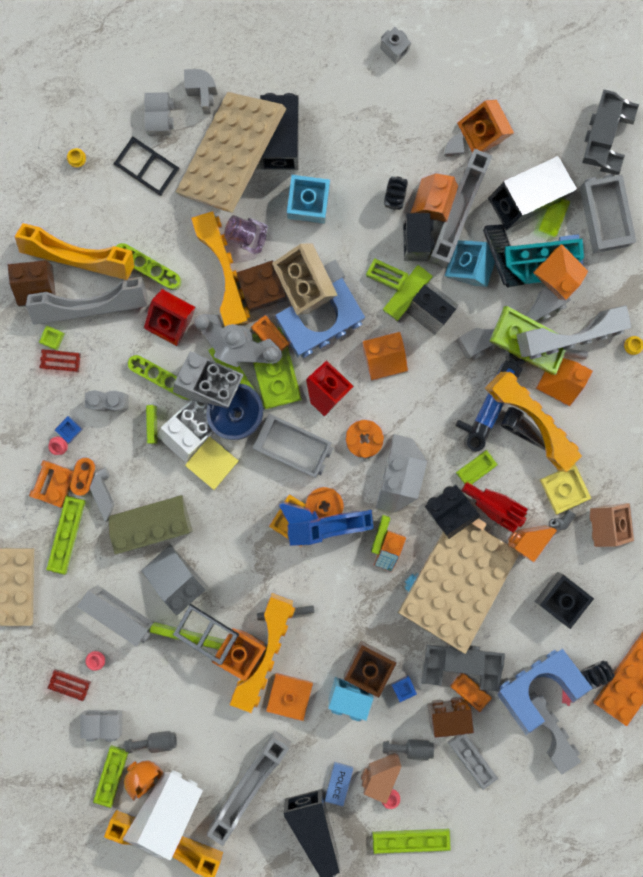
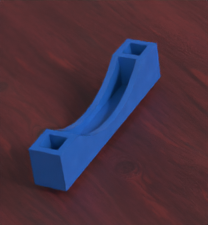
(317, 529)

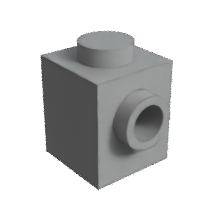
(395, 44)

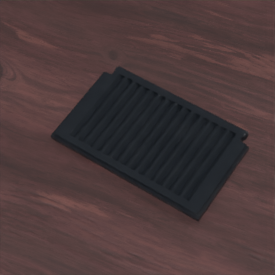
(497, 241)

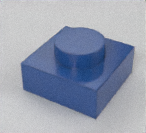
(68, 429)
(404, 688)

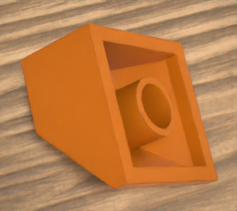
(561, 273)
(567, 382)

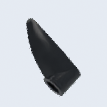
(520, 426)

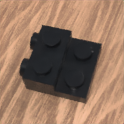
(451, 511)

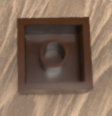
(261, 286)
(370, 669)
(450, 717)

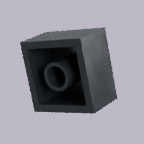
(417, 236)
(564, 600)

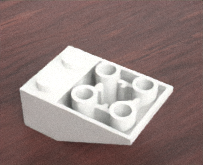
(186, 430)

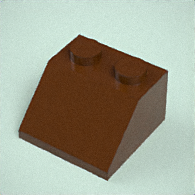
(30, 279)

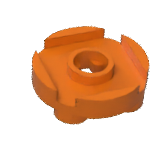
(375, 438)
(329, 496)

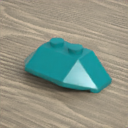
(526, 258)

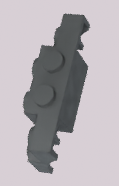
(604, 126)
(475, 661)

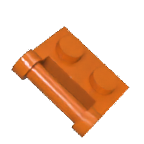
(58, 486)

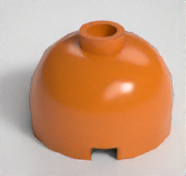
(141, 778)

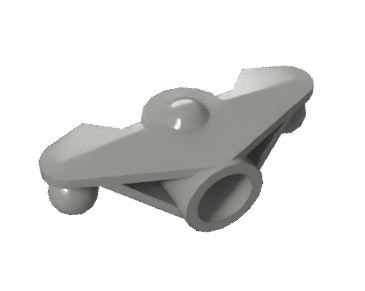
(235, 343)

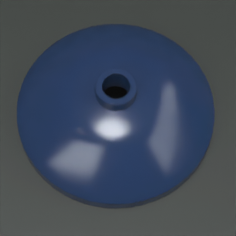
(224, 420)

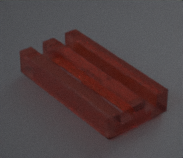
(44, 358)
(67, 692)

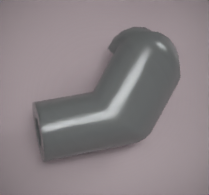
(562, 523)

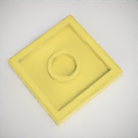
(212, 463)
(565, 489)

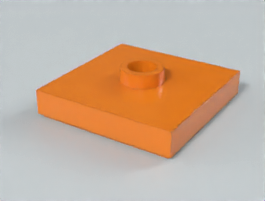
(289, 696)

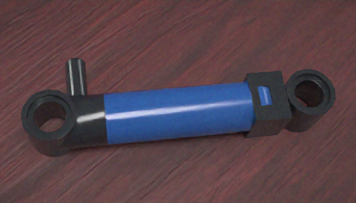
(490, 409)

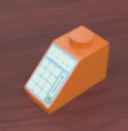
(390, 551)

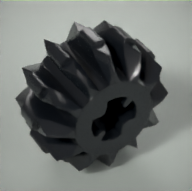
(395, 193)
(598, 674)

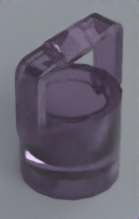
(244, 231)

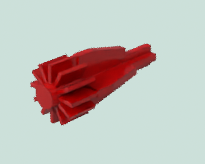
(498, 507)

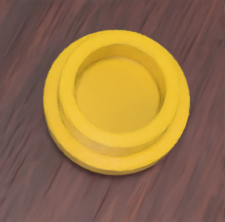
(76, 157)
(633, 345)

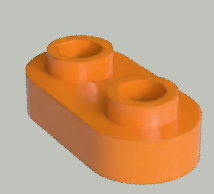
(83, 476)

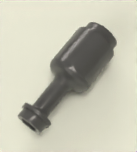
(155, 743)
(414, 749)

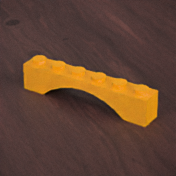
(208, 233)
(109, 261)
(558, 448)
(276, 615)
(195, 855)

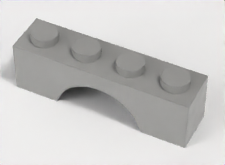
(560, 751)

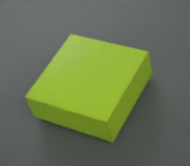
(51, 338)

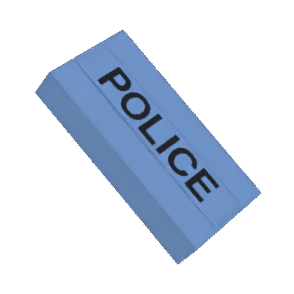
(338, 784)

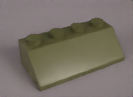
(149, 524)

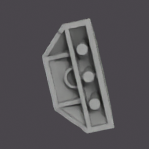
(401, 475)

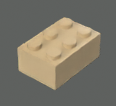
(304, 278)

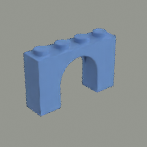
(304, 340)
(556, 667)

